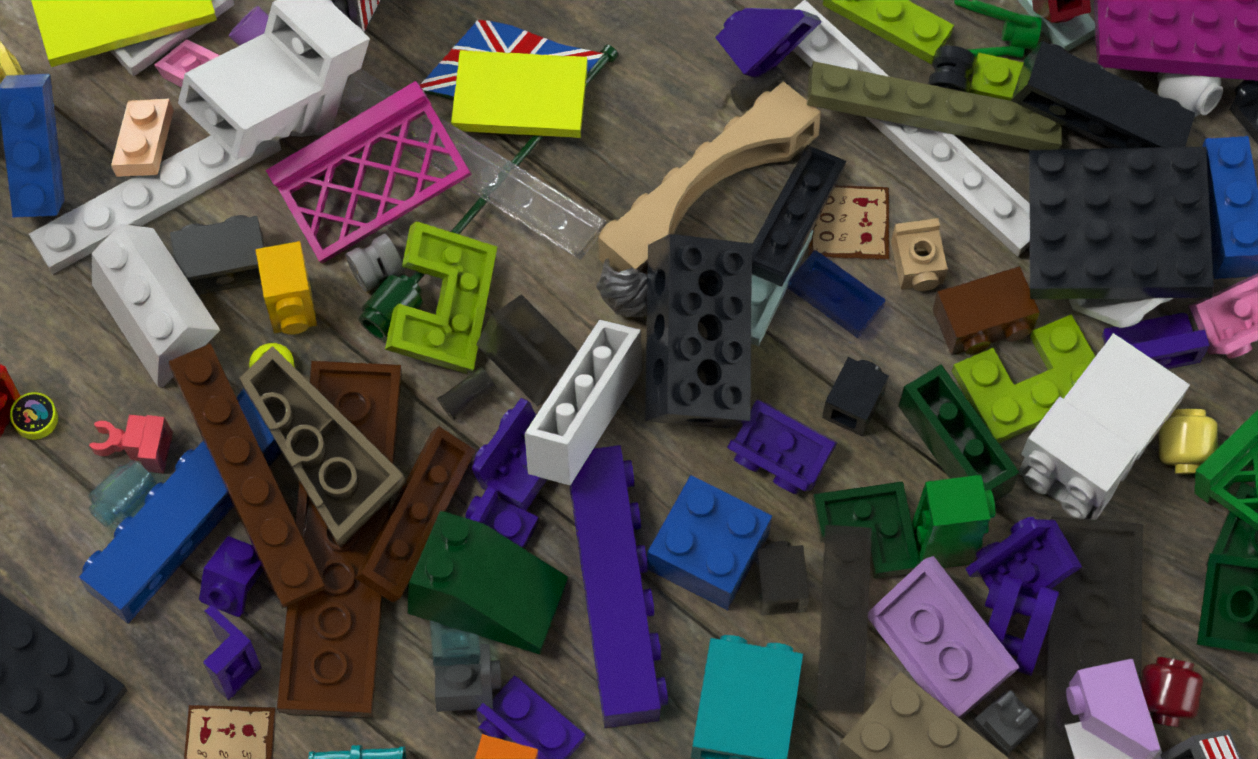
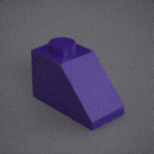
(764, 37)

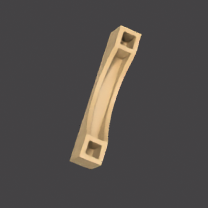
(768, 133)

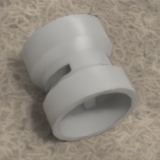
(375, 262)

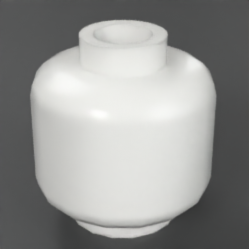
(1191, 91)

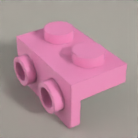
(1230, 318)

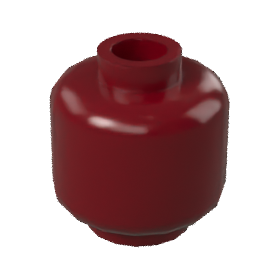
(1171, 690)

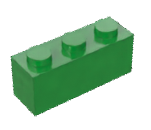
(952, 520)

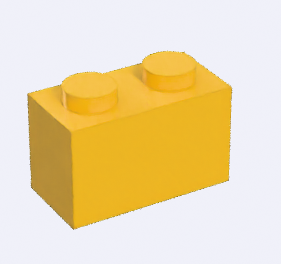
(286, 288)

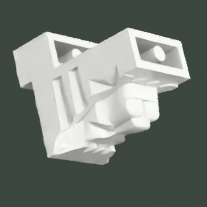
(278, 81)
(1100, 428)

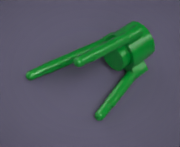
(1019, 29)

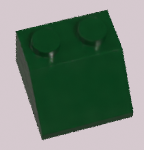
(1230, 604)

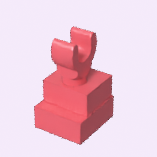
(145, 440)

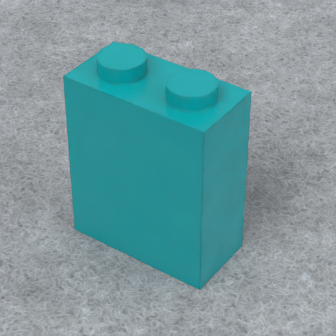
(746, 700)

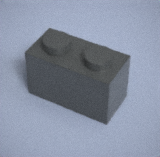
(219, 253)

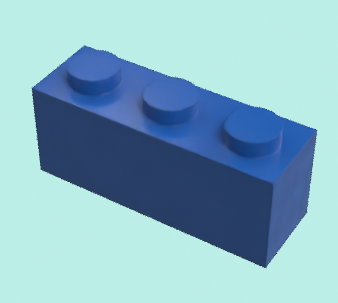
(31, 145)
(1232, 207)

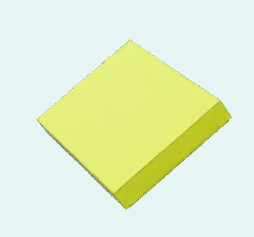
(520, 94)

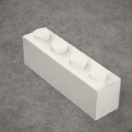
(583, 402)

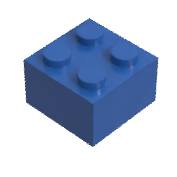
(708, 542)

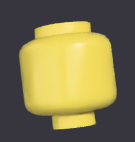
(1187, 440)

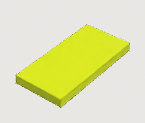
(92, 27)

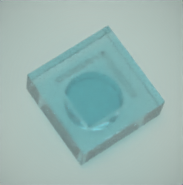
(453, 646)

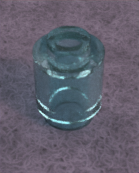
(120, 493)

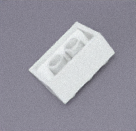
(150, 299)

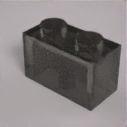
(527, 348)

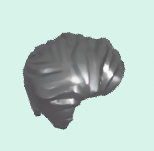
(624, 290)

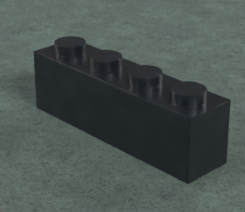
(1099, 102)

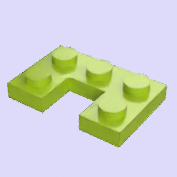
(466, 272)
(1021, 407)

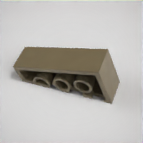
(327, 453)

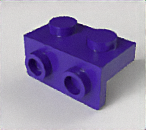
(782, 447)
(504, 459)
(1032, 553)

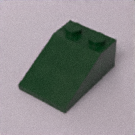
(484, 584)

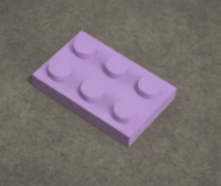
(942, 639)

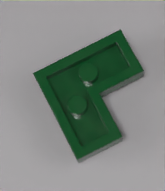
(879, 508)

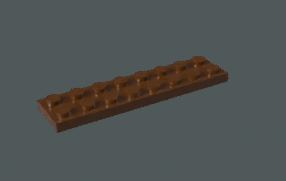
(336, 633)

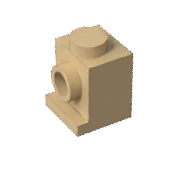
(908, 243)

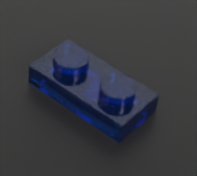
(836, 293)

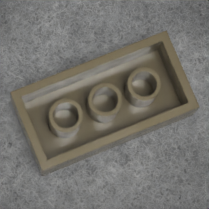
(912, 725)

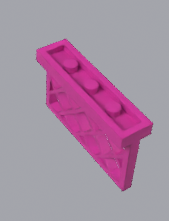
(356, 137)

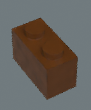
(986, 311)

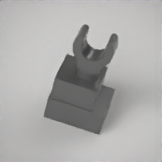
(1006, 722)

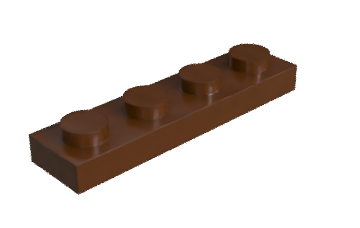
(413, 514)

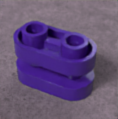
(1005, 599)

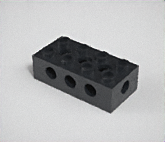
(698, 332)

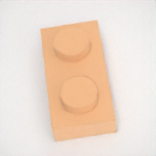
(142, 137)

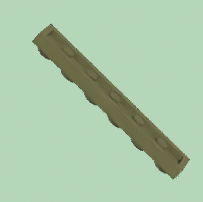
(930, 107)

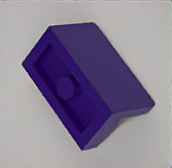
(1165, 340)
(233, 660)

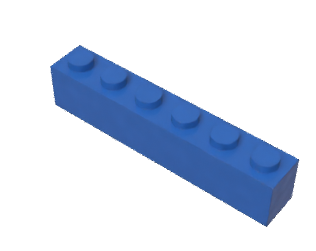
(167, 527)

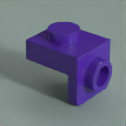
(230, 576)

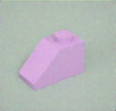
(1114, 708)

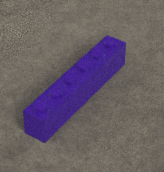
(614, 590)

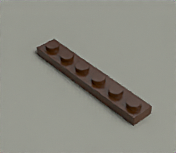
(246, 476)

